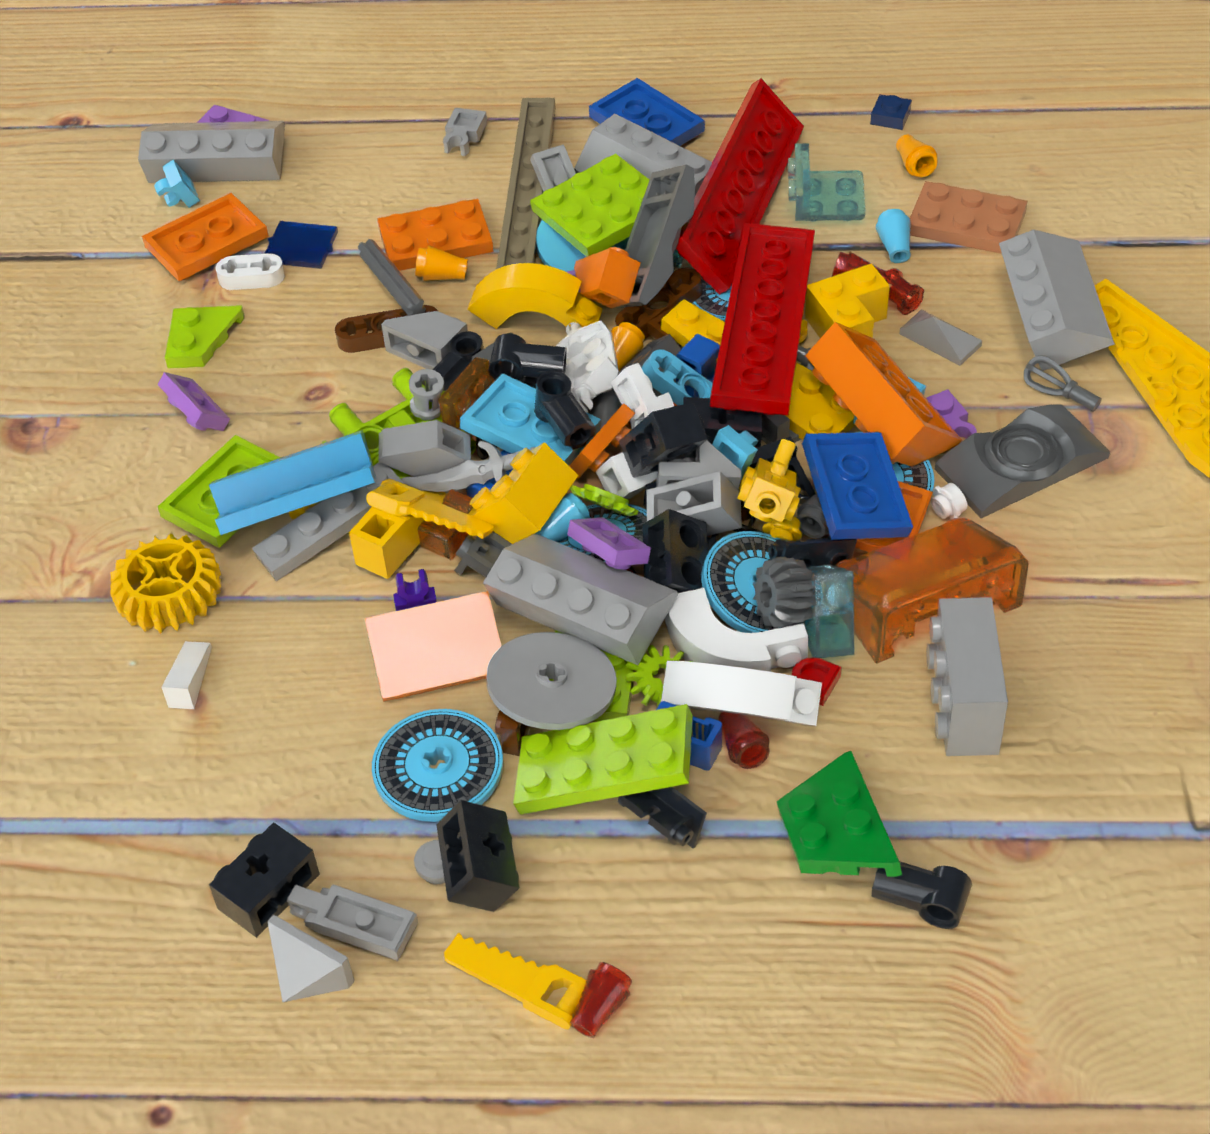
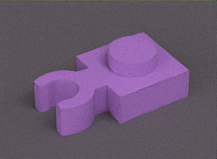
(953, 413)

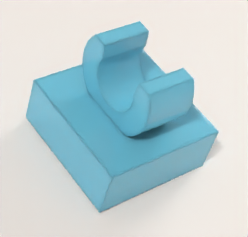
(178, 185)
(736, 447)

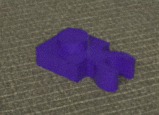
(413, 593)

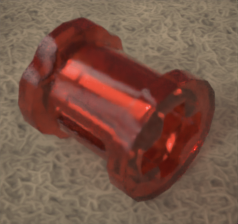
(904, 305)

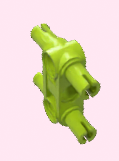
(400, 415)

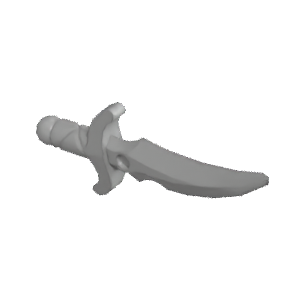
(466, 473)

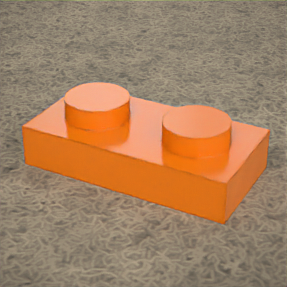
(612, 432)

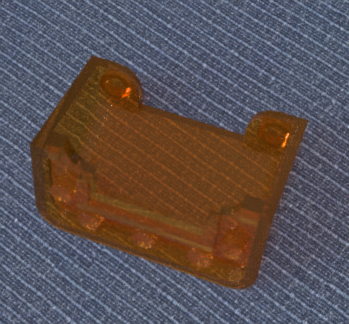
(908, 578)

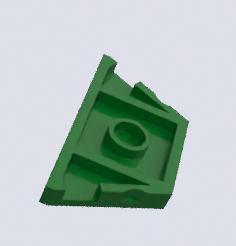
(836, 823)

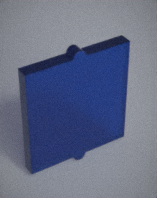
(302, 243)

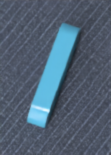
(674, 368)

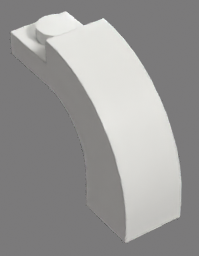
(637, 393)
(707, 640)
(742, 691)

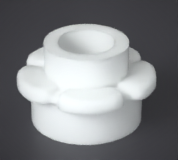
(948, 501)

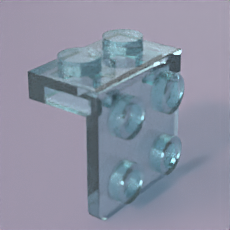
(824, 193)

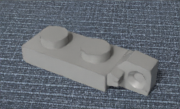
(354, 919)

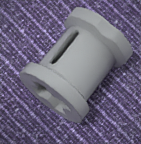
(433, 388)

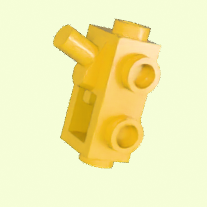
(771, 487)

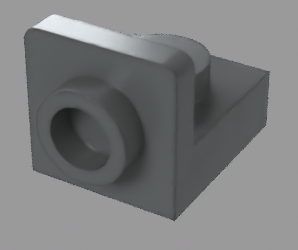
(480, 553)

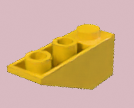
(386, 540)

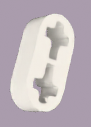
(250, 271)

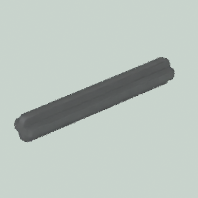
(391, 278)

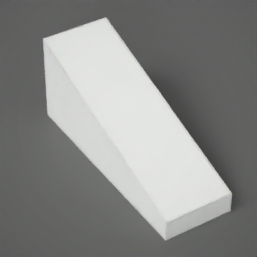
(186, 675)

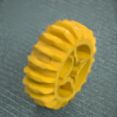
(165, 583)

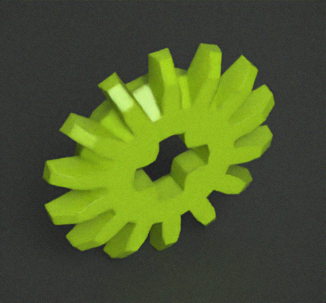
(604, 498)
(649, 666)

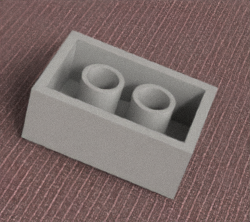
(967, 677)

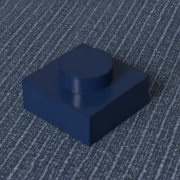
(891, 111)

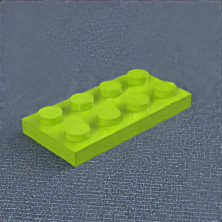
(604, 759)

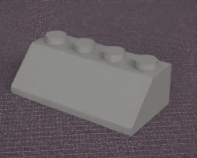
(639, 148)
(214, 150)
(1055, 296)
(580, 596)

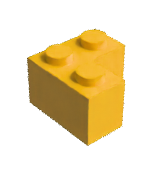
(850, 298)
(527, 496)

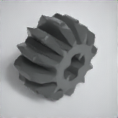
(784, 592)

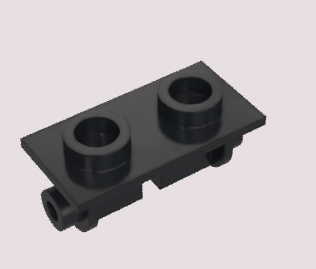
(814, 551)
(669, 814)

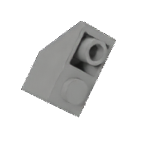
(423, 447)

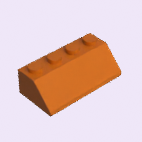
(880, 395)

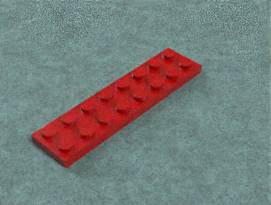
(739, 184)
(763, 320)

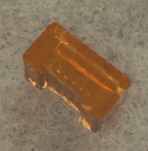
(440, 538)

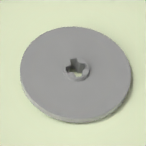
(521, 684)

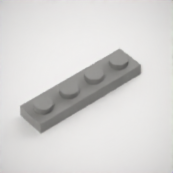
(317, 527)

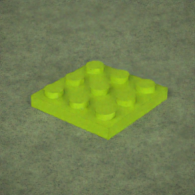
(595, 205)

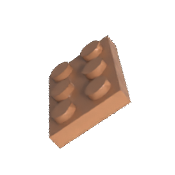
(966, 216)

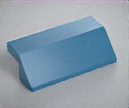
(292, 482)

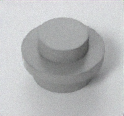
(429, 862)

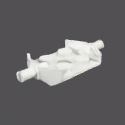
(589, 361)

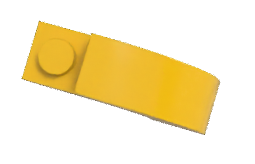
(533, 289)

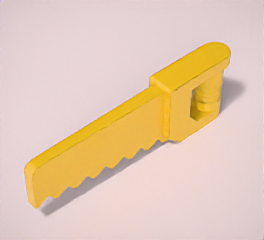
(405, 500)
(519, 979)

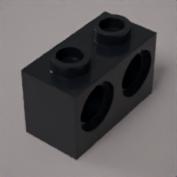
(663, 437)
(676, 550)

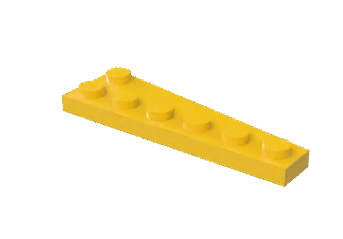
(811, 402)

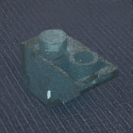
(832, 621)

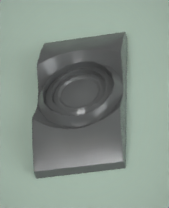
(657, 229)
(1021, 458)

